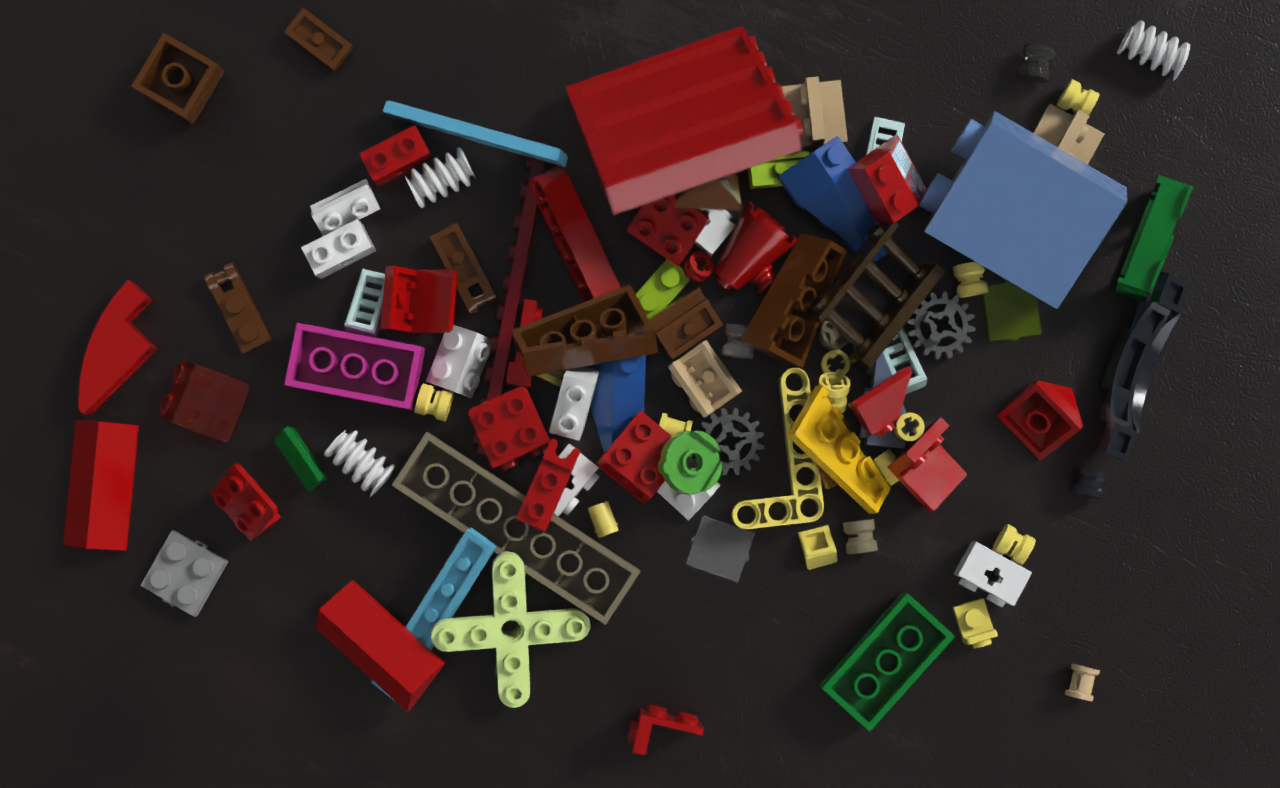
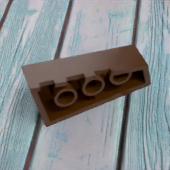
(780, 320)
(587, 334)

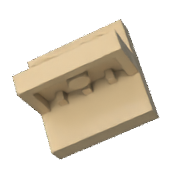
(819, 110)
(1069, 132)

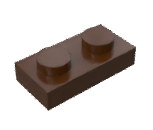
(318, 39)

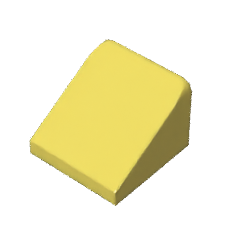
(818, 547)

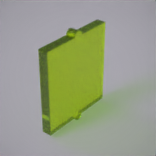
(1011, 312)

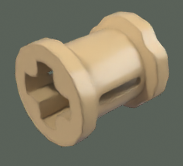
(1082, 682)

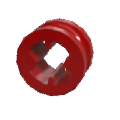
(706, 263)
(764, 279)

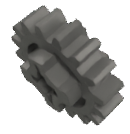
(954, 332)
(727, 427)

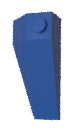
(829, 193)
(617, 396)

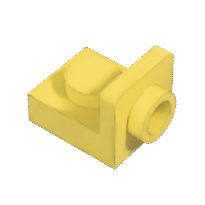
(974, 623)

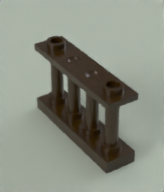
(903, 300)

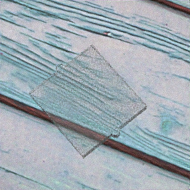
(720, 548)

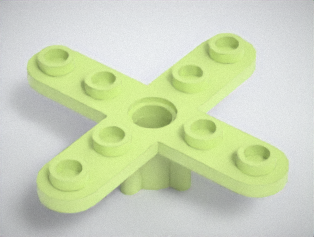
(512, 645)

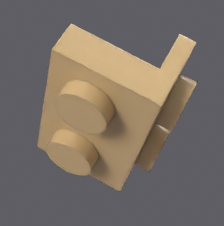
(704, 379)

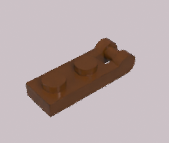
(458, 256)
(238, 309)

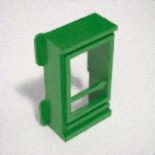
(1153, 238)

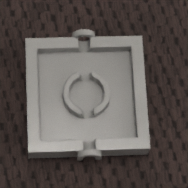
(184, 573)

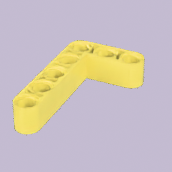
(795, 462)

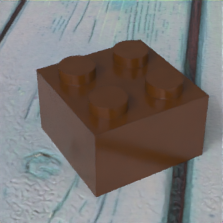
(178, 78)

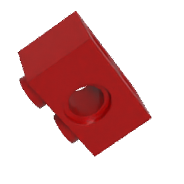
(396, 156)

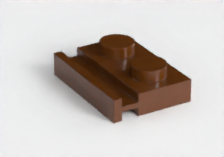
(685, 323)

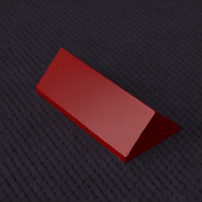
(101, 485)
(378, 644)

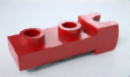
(516, 371)
(547, 487)

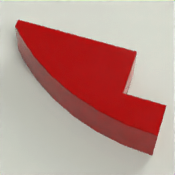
(114, 348)

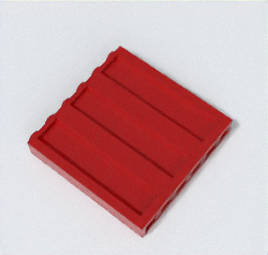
(683, 118)

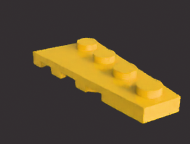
(837, 451)

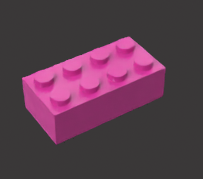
(355, 366)

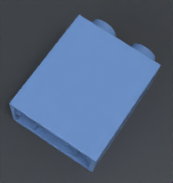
(1022, 207)

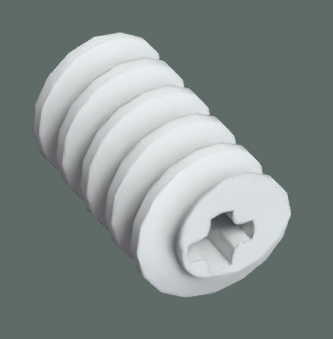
(1155, 48)
(440, 177)
(359, 461)

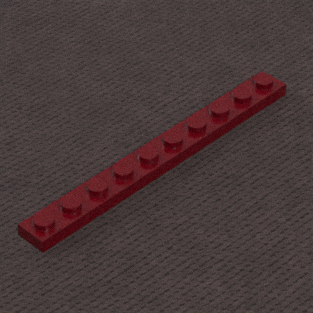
(513, 285)

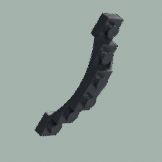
(1134, 363)

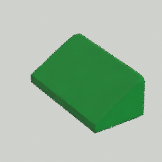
(300, 458)

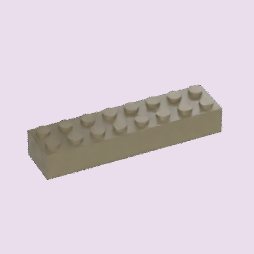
(479, 500)

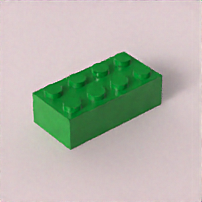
(886, 661)

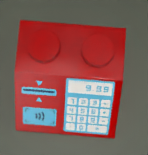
(888, 181)

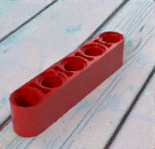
(573, 233)

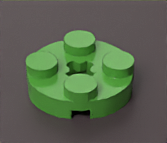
(673, 462)

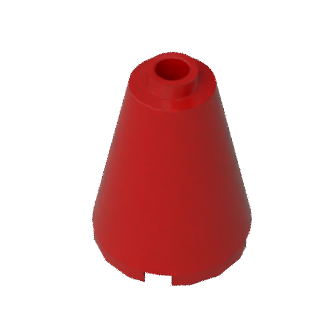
(751, 247)

